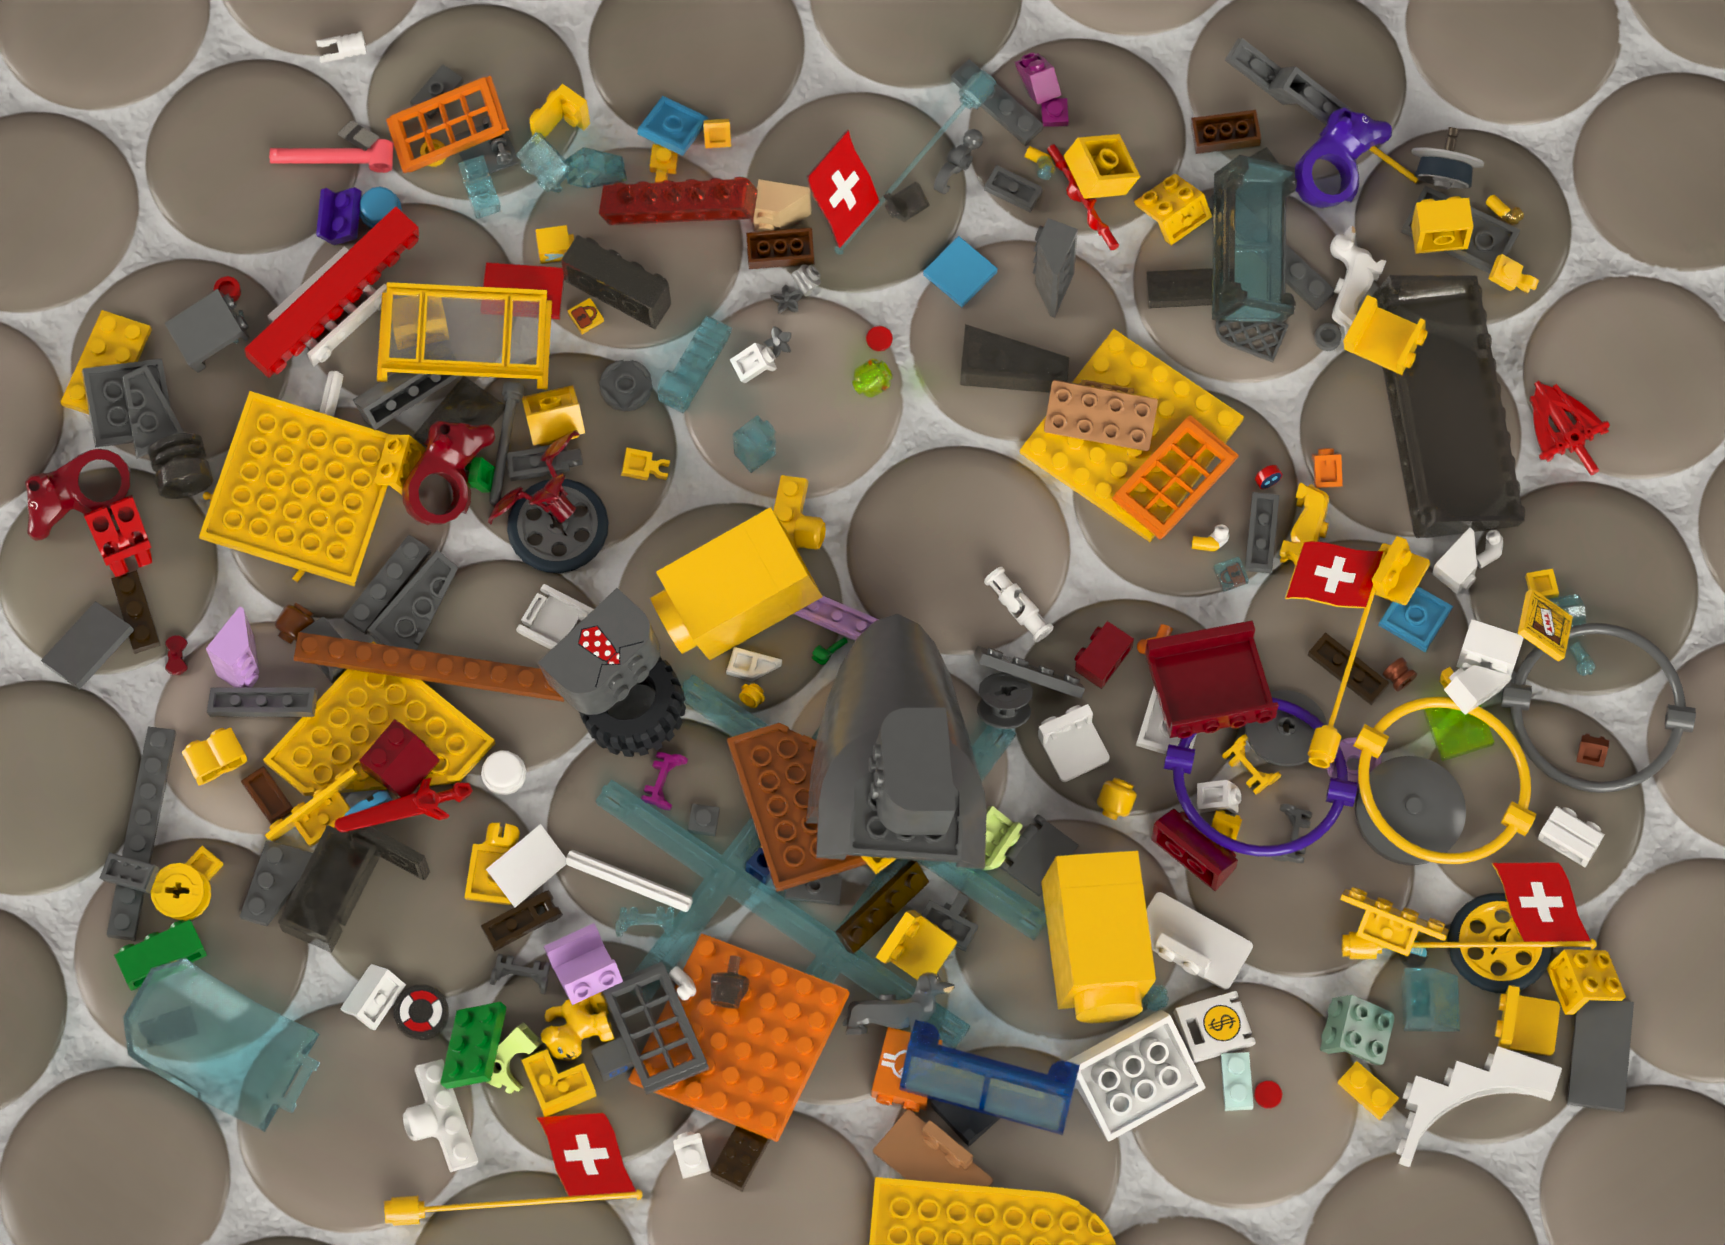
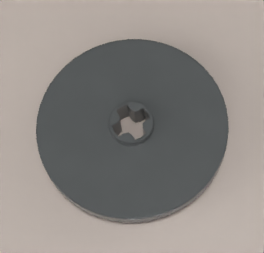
(1284, 747)

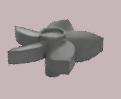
(787, 299)
(779, 341)

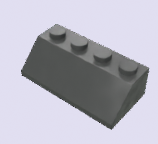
(1054, 262)

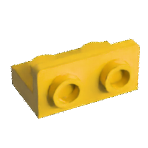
(398, 460)

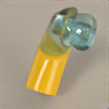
(1043, 160)

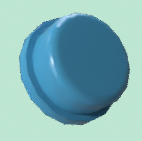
(377, 204)

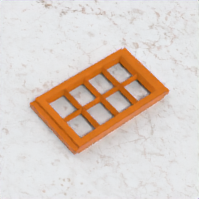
(492, 106)
(1142, 513)

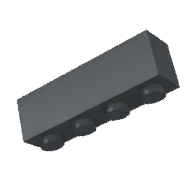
(397, 395)

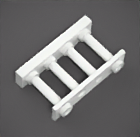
(322, 350)

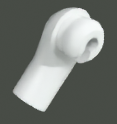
(1493, 549)
(686, 985)

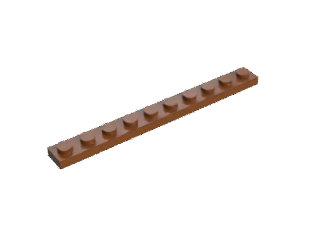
(423, 666)

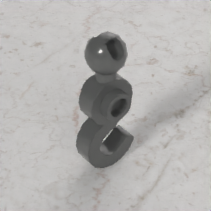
(958, 159)

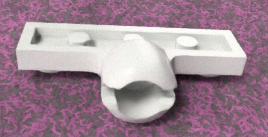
(440, 1118)

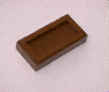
(267, 795)

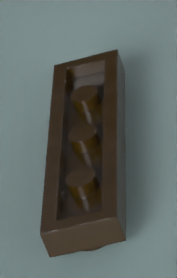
(882, 907)

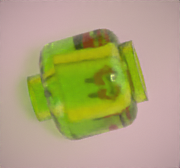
(872, 378)

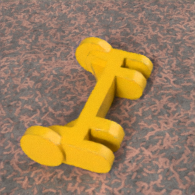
(1262, 778)

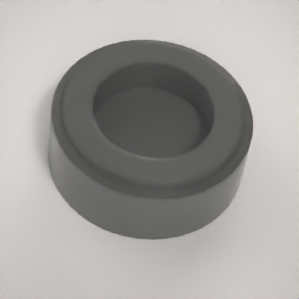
(1327, 337)

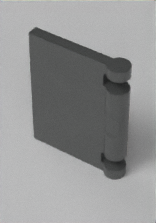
(1035, 853)

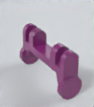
(657, 797)

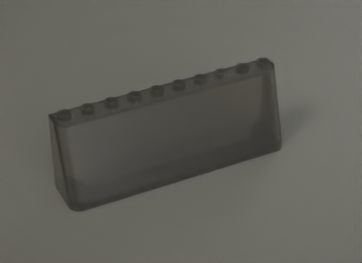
(1450, 411)

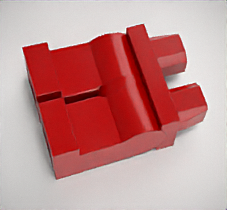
(121, 543)

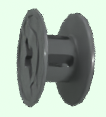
(1013, 704)

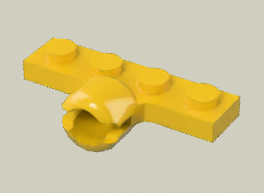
(788, 507)

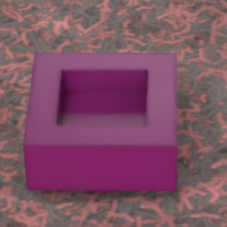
(1055, 112)

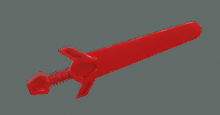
(422, 802)

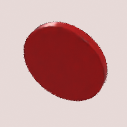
(879, 338)
(1268, 1094)

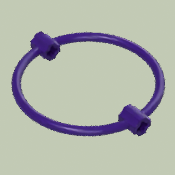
(1339, 792)

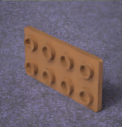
(1101, 413)
(928, 1154)

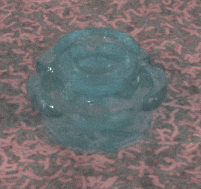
(1160, 1002)

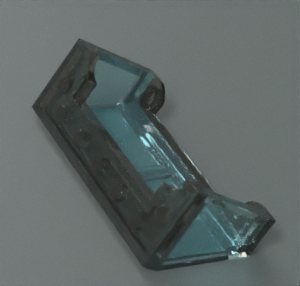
(1251, 241)

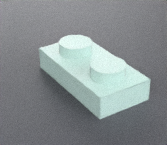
(1236, 1081)

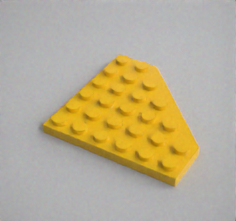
(354, 717)

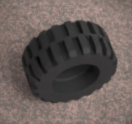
(651, 727)

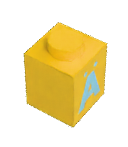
(553, 243)

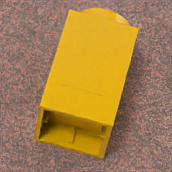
(734, 587)
(1098, 935)

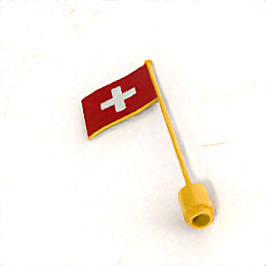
(1339, 579)
(1538, 904)
(583, 1157)

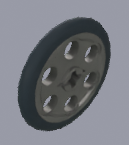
(578, 553)

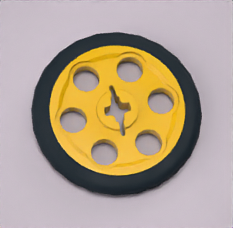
(1479, 971)

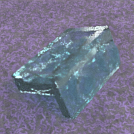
(544, 162)

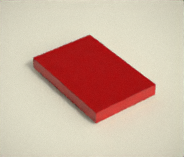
(528, 277)

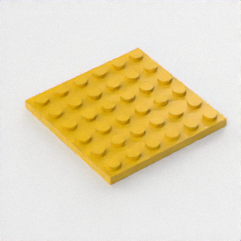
(1102, 469)
(298, 489)

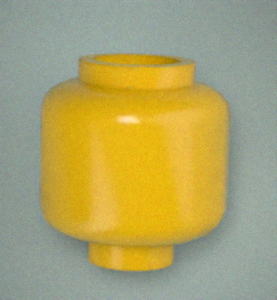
(1116, 798)

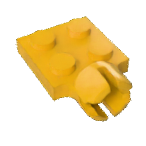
(480, 884)

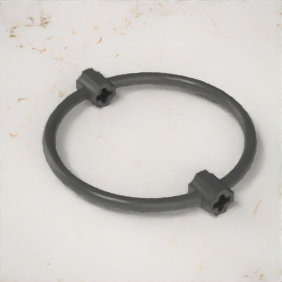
(1677, 716)

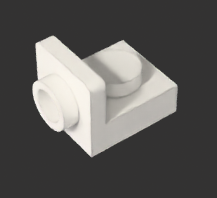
(753, 362)
(1218, 796)
(691, 1154)

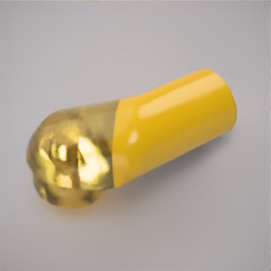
(1503, 211)

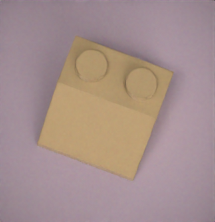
(780, 205)

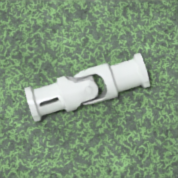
(1016, 601)

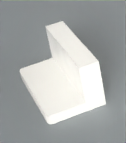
(373, 996)

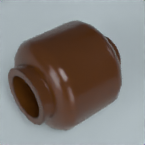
(293, 620)

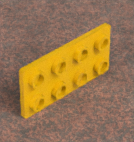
(1389, 925)

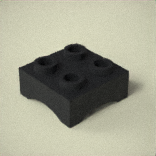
(964, 1122)

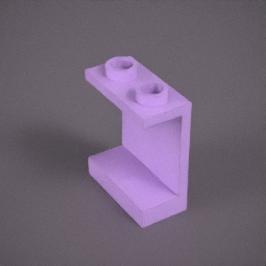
(582, 964)

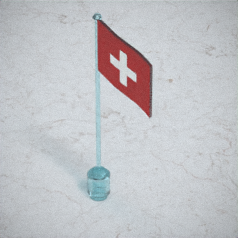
(844, 185)

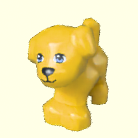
(566, 1040)

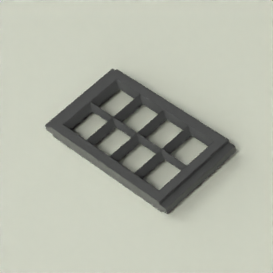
(674, 1073)

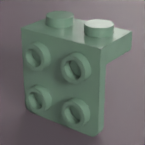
(1357, 1029)

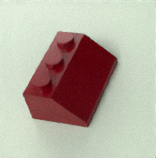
(1193, 849)

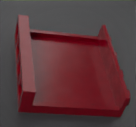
(1210, 680)

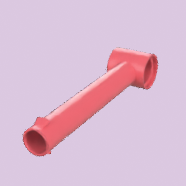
(378, 156)

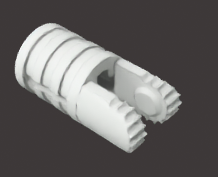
(348, 46)

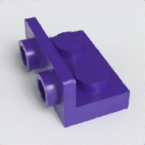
(338, 215)

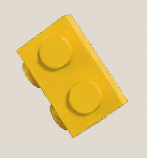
(1527, 1023)

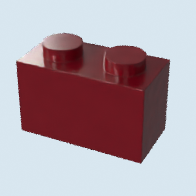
(1103, 654)

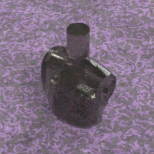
(729, 987)

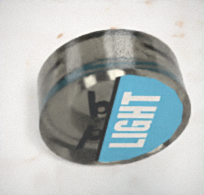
(1416, 958)

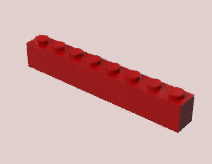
(332, 292)

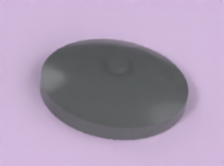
(1418, 803)

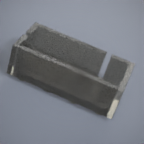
(329, 889)

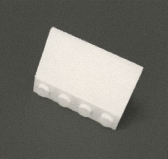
(1136, 1074)

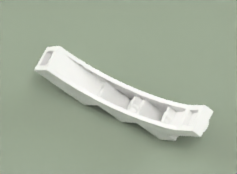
(1507, 1074)

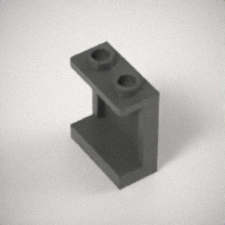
(207, 328)

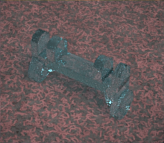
(661, 918)

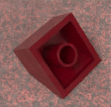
(399, 760)

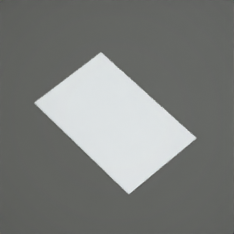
(527, 865)

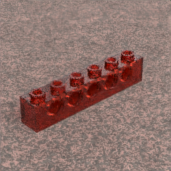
(689, 208)

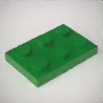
(473, 1045)

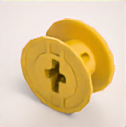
(184, 906)

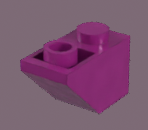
(1038, 77)

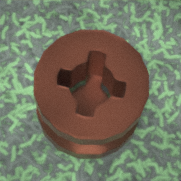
(1399, 674)

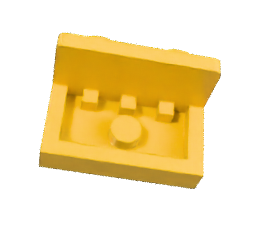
(1399, 572)

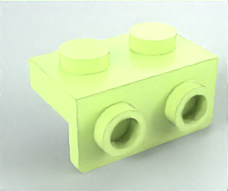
(999, 836)

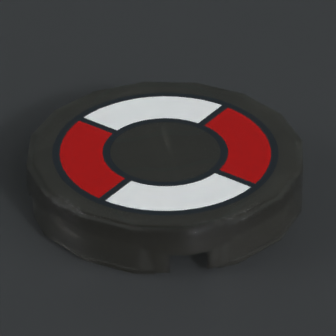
(421, 1012)

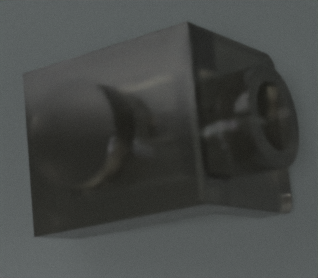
(906, 202)

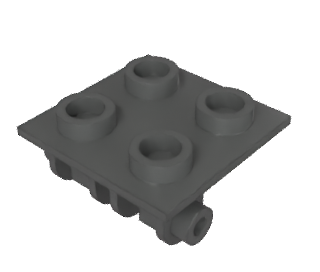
(497, 151)

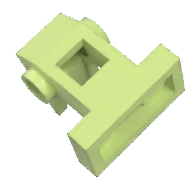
(518, 1041)

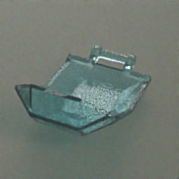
(218, 1043)

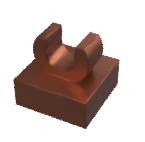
(1592, 750)

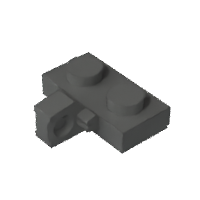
(952, 920)

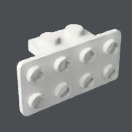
(1195, 941)

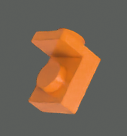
(1327, 468)

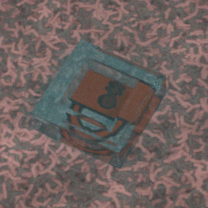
(1231, 574)

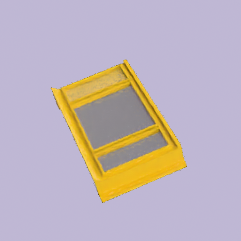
(465, 331)

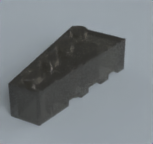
(1008, 363)

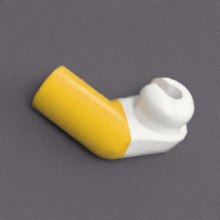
(1214, 541)

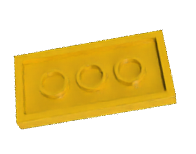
(110, 343)

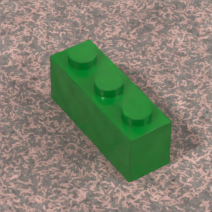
(159, 949)

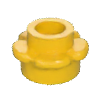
(752, 695)

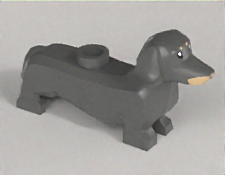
(900, 1012)

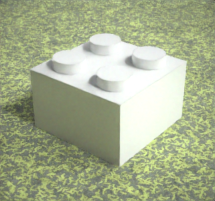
(1490, 648)

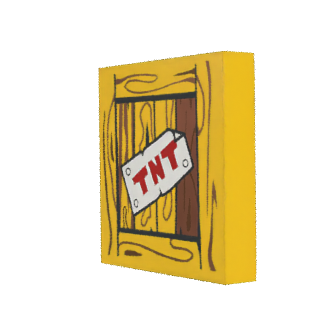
(1545, 624)

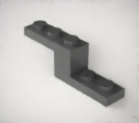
(1285, 84)

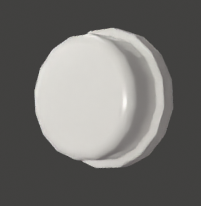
(503, 772)

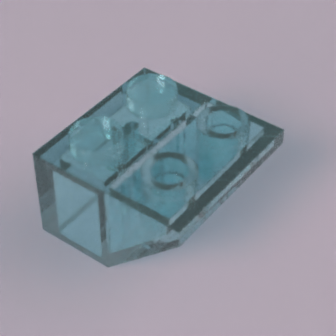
(1430, 1000)

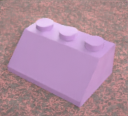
(235, 652)

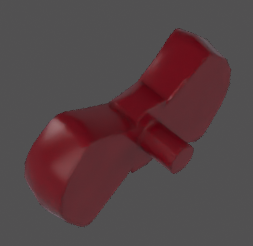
(175, 647)

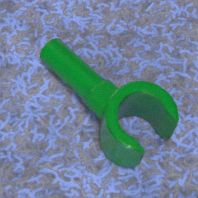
(822, 655)

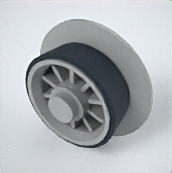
(1445, 167)

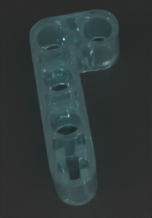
(680, 386)

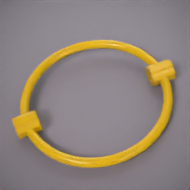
(1516, 818)

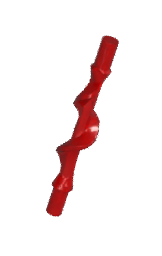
(1075, 194)

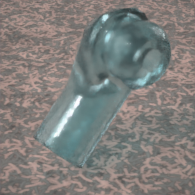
(1585, 665)

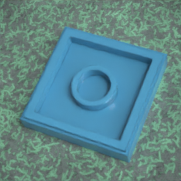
(672, 125)
(960, 271)
(1418, 620)

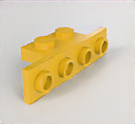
(317, 813)

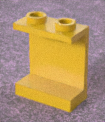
(1384, 337)

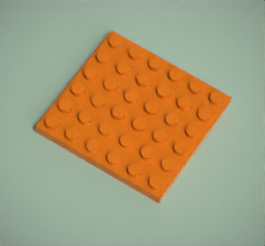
(754, 1052)

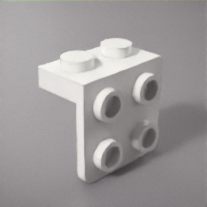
(1073, 743)

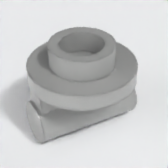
(807, 279)

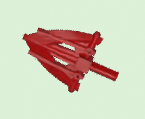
(1552, 402)

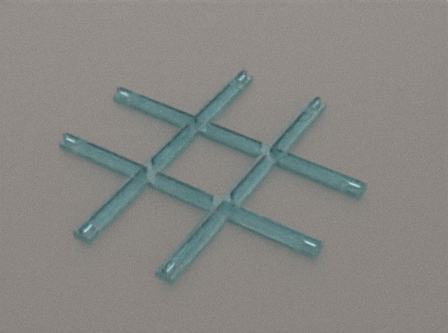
(727, 876)

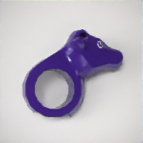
(1341, 143)

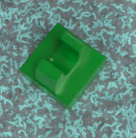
(480, 474)

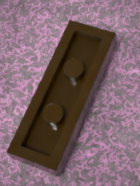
(135, 611)
(1334, 659)

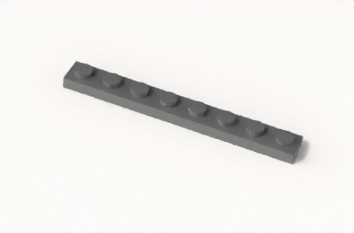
(142, 827)

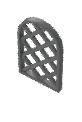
(1253, 351)

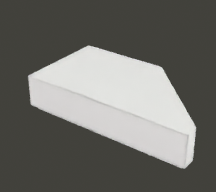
(750, 664)

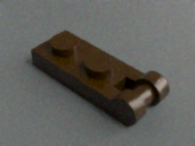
(520, 920)

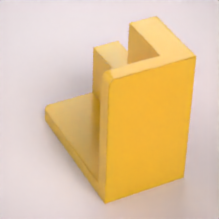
(554, 1090)

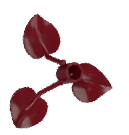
(552, 493)

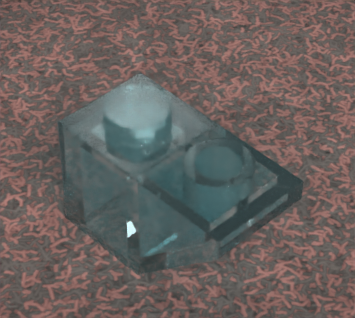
(595, 168)

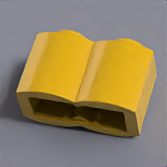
(214, 756)

